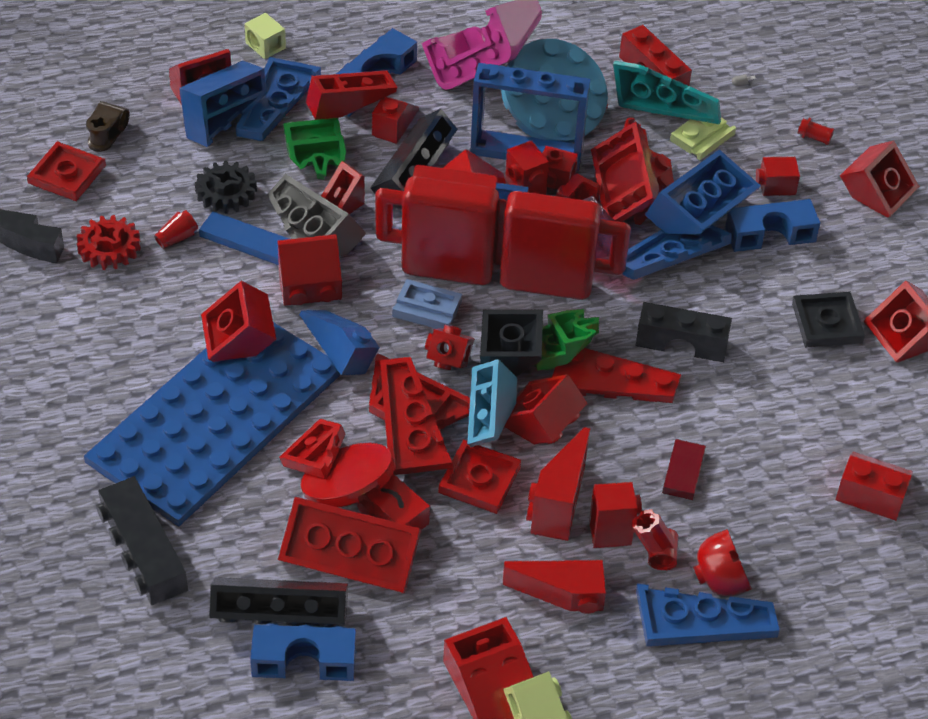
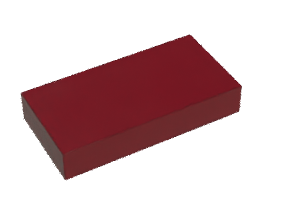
(684, 469)

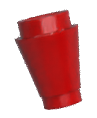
(178, 228)

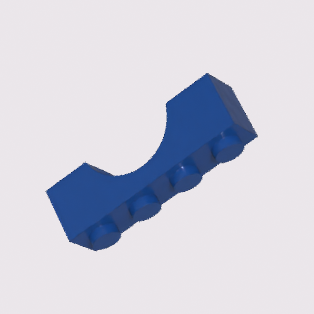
(390, 52)

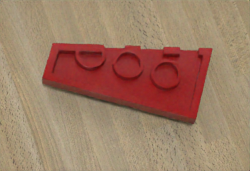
(409, 421)

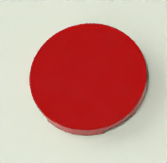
(353, 473)

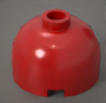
(721, 566)

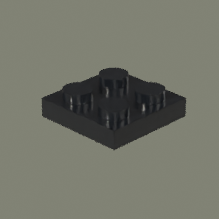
(828, 319)

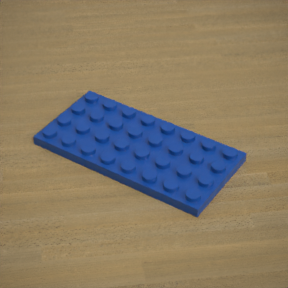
(211, 423)

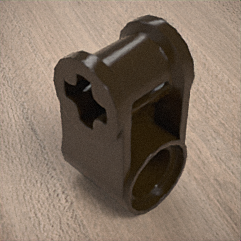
(106, 125)

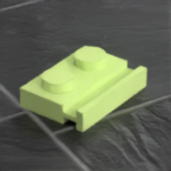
(702, 137)

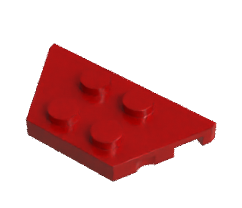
(446, 404)

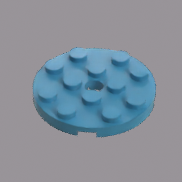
(550, 116)

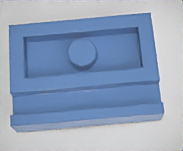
(426, 304)

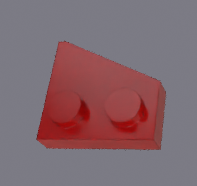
(315, 449)

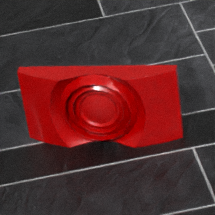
(625, 173)

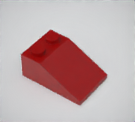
(557, 491)

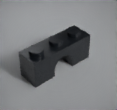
(664, 323)

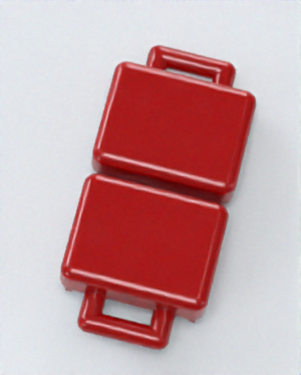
(461, 228)

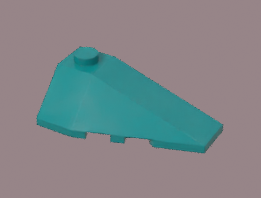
(655, 93)

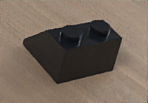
(512, 337)

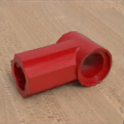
(657, 539)

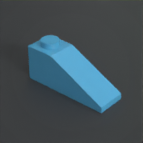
(491, 401)

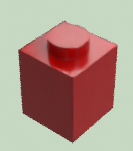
(778, 176)

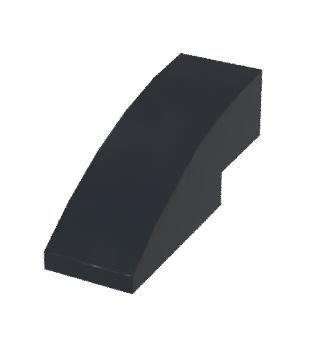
(26, 236)

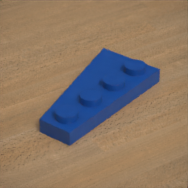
(285, 86)
(666, 250)
(690, 619)

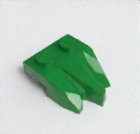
(315, 144)
(565, 337)

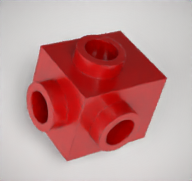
(561, 166)
(459, 347)

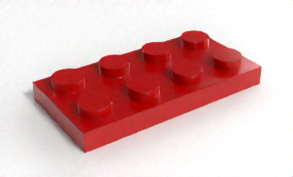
(349, 544)

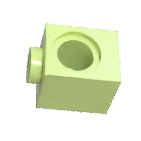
(265, 35)

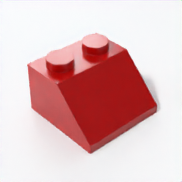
(196, 69)
(880, 178)
(309, 270)
(902, 322)
(238, 324)
(546, 409)
(874, 485)

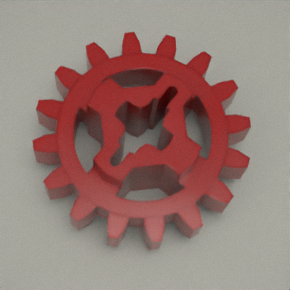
(108, 242)

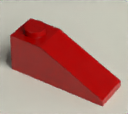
(344, 93)
(566, 584)

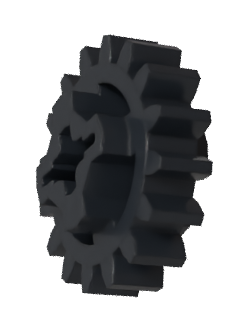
(226, 187)

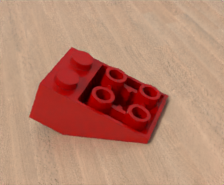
(484, 664)

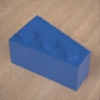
(219, 98)

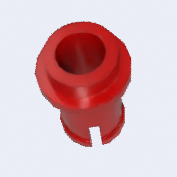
(815, 131)

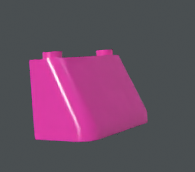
(457, 55)

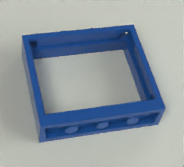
(531, 83)

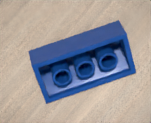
(701, 196)

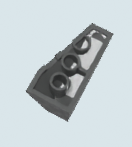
(312, 215)

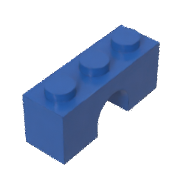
(793, 219)
(277, 645)

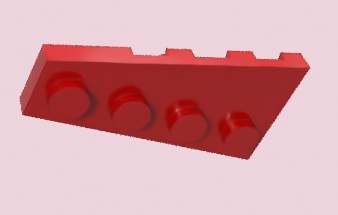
(615, 376)

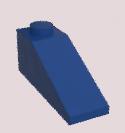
(344, 341)

